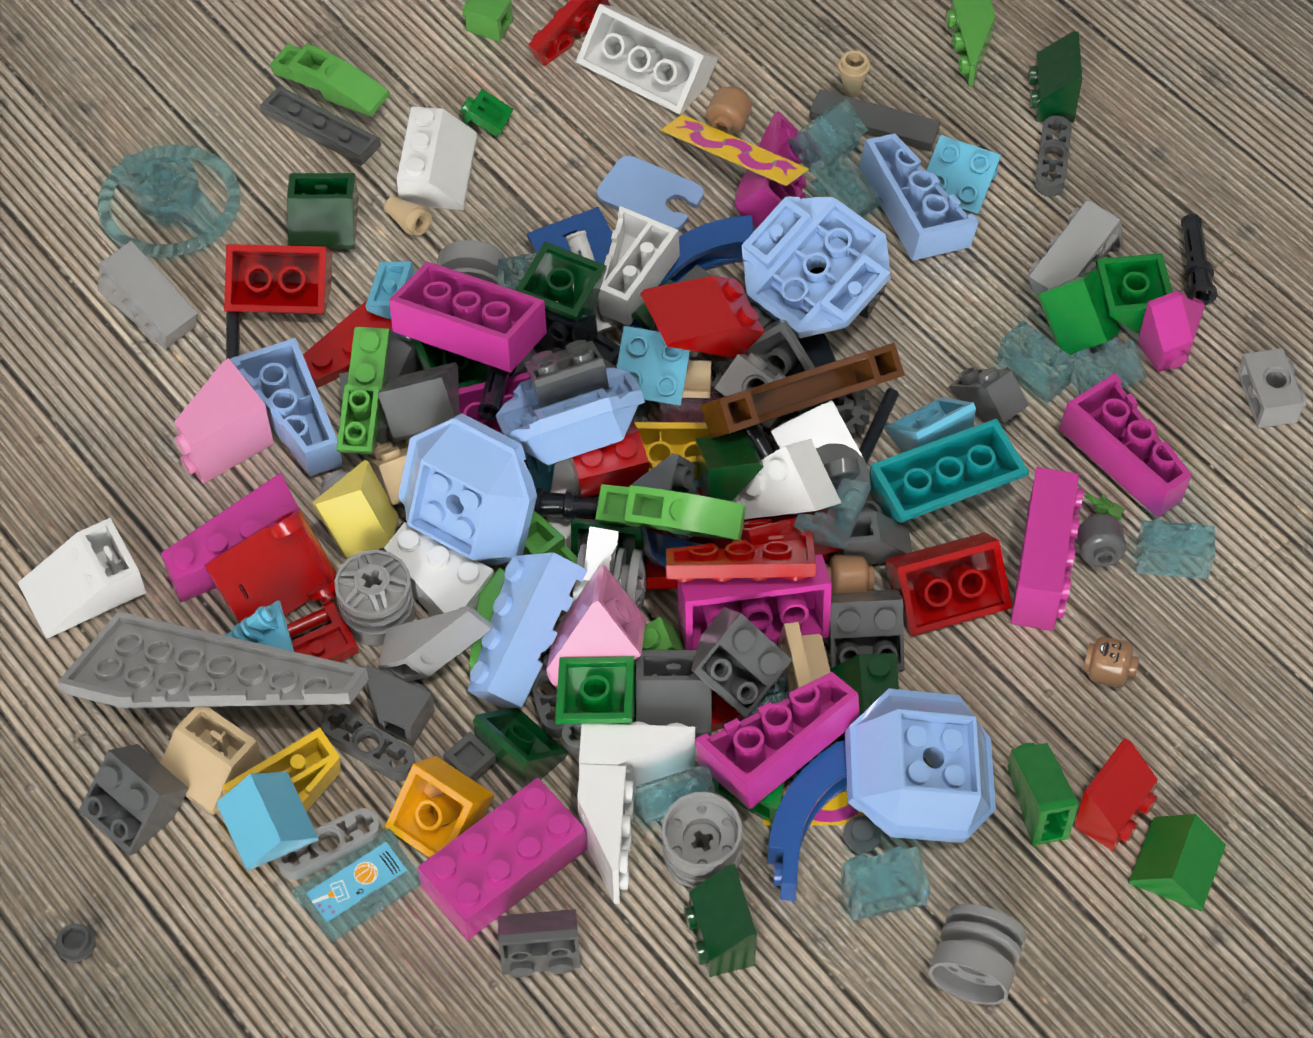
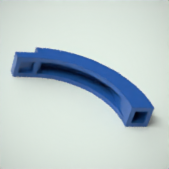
(710, 247)
(801, 803)

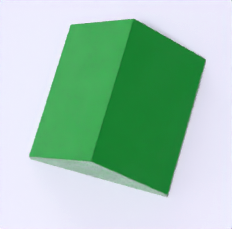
(1131, 284)
(1078, 313)
(596, 690)
(1178, 860)

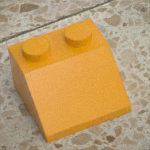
(436, 806)

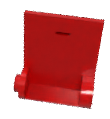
(274, 565)

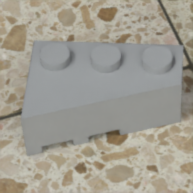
(1088, 237)
(145, 296)

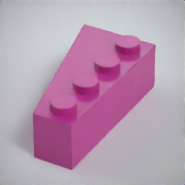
(1126, 445)
(187, 557)
(773, 744)

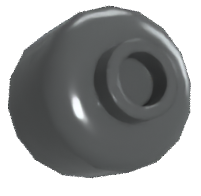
(1100, 538)

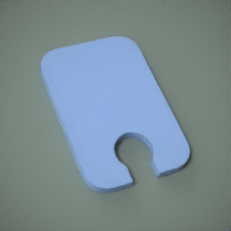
(648, 190)

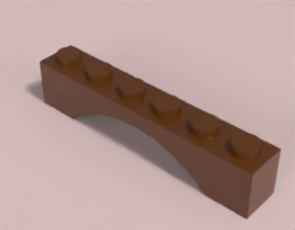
(802, 390)

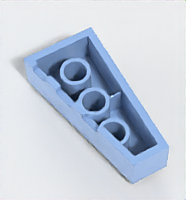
(915, 204)
(292, 404)
(522, 627)

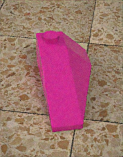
(759, 194)

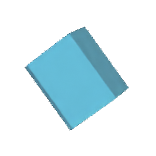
(932, 423)
(265, 818)

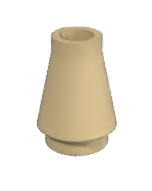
(853, 72)
(410, 216)

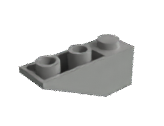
(427, 644)

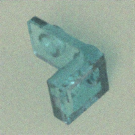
(838, 524)

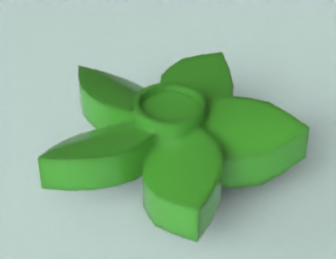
(1105, 506)

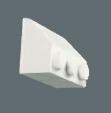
(436, 159)

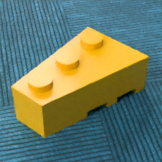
(309, 762)

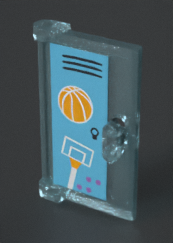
(357, 883)

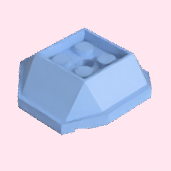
(808, 236)
(572, 424)
(469, 490)
(897, 786)

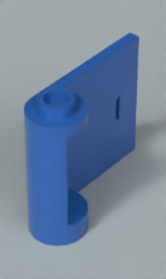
(591, 221)

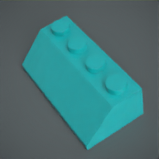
(945, 471)

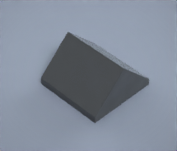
(780, 351)
(420, 400)

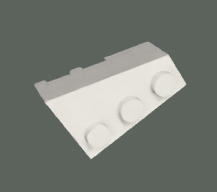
(637, 260)
(789, 484)
(438, 574)

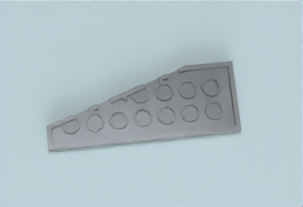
(171, 665)

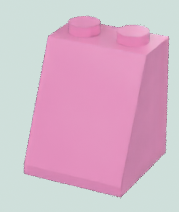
(222, 425)
(598, 624)

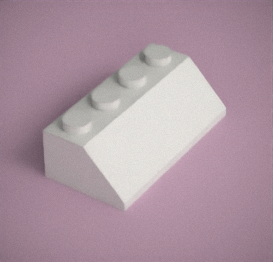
(645, 58)

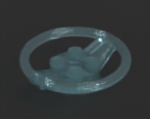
(169, 190)

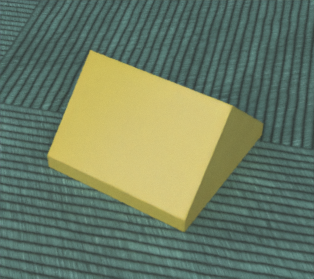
(357, 512)

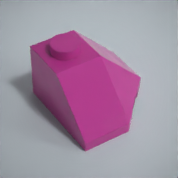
(1170, 329)

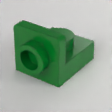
(486, 112)

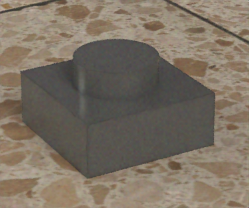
(470, 756)

